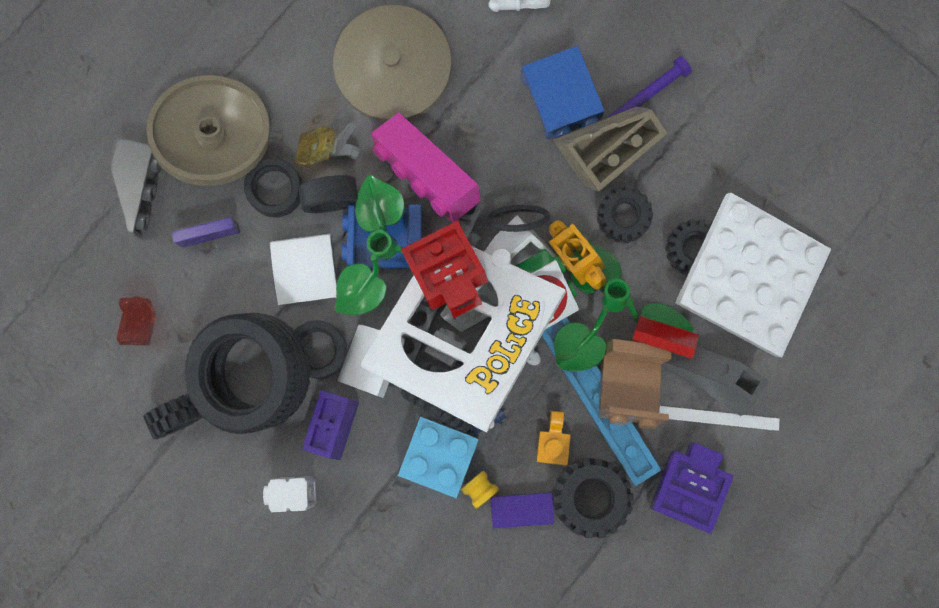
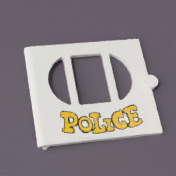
(488, 373)

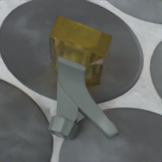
(321, 145)

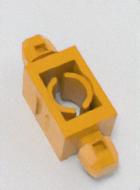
(591, 265)

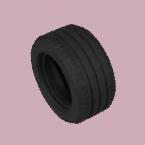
(207, 374)

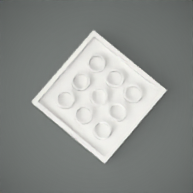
(753, 275)

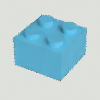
(438, 457)

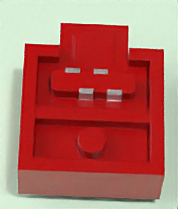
(447, 269)

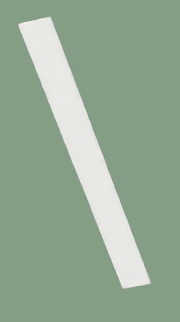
(721, 418)

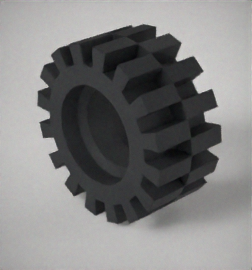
(676, 240)
(171, 417)

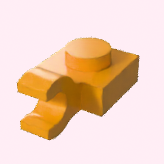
(554, 445)

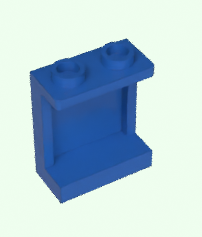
(563, 92)
(405, 232)

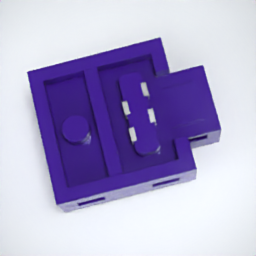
(693, 487)

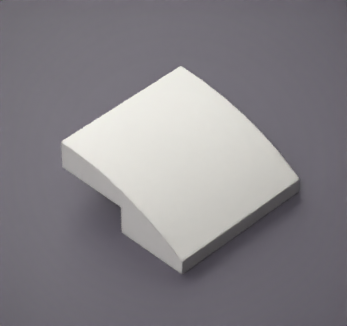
(303, 269)
(351, 371)

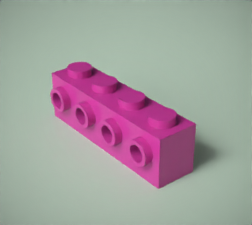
(425, 167)

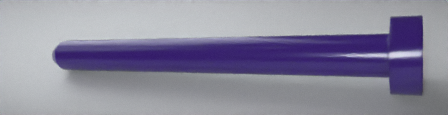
(680, 68)

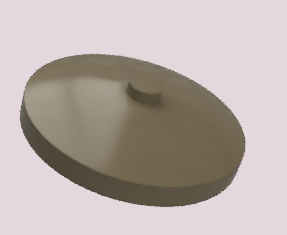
(392, 63)
(208, 130)

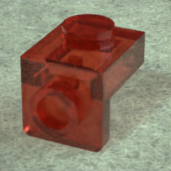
(136, 321)

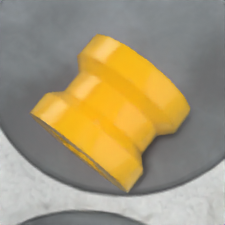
(479, 489)

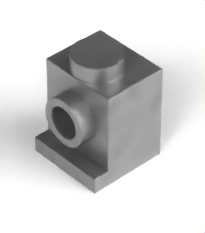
(451, 338)

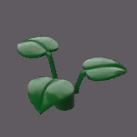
(357, 286)
(577, 346)

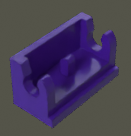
(330, 425)

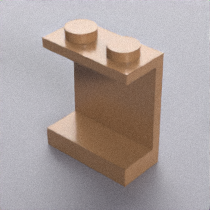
(632, 384)

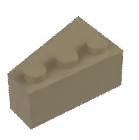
(610, 145)

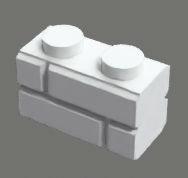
(290, 493)

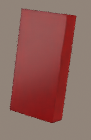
(666, 337)

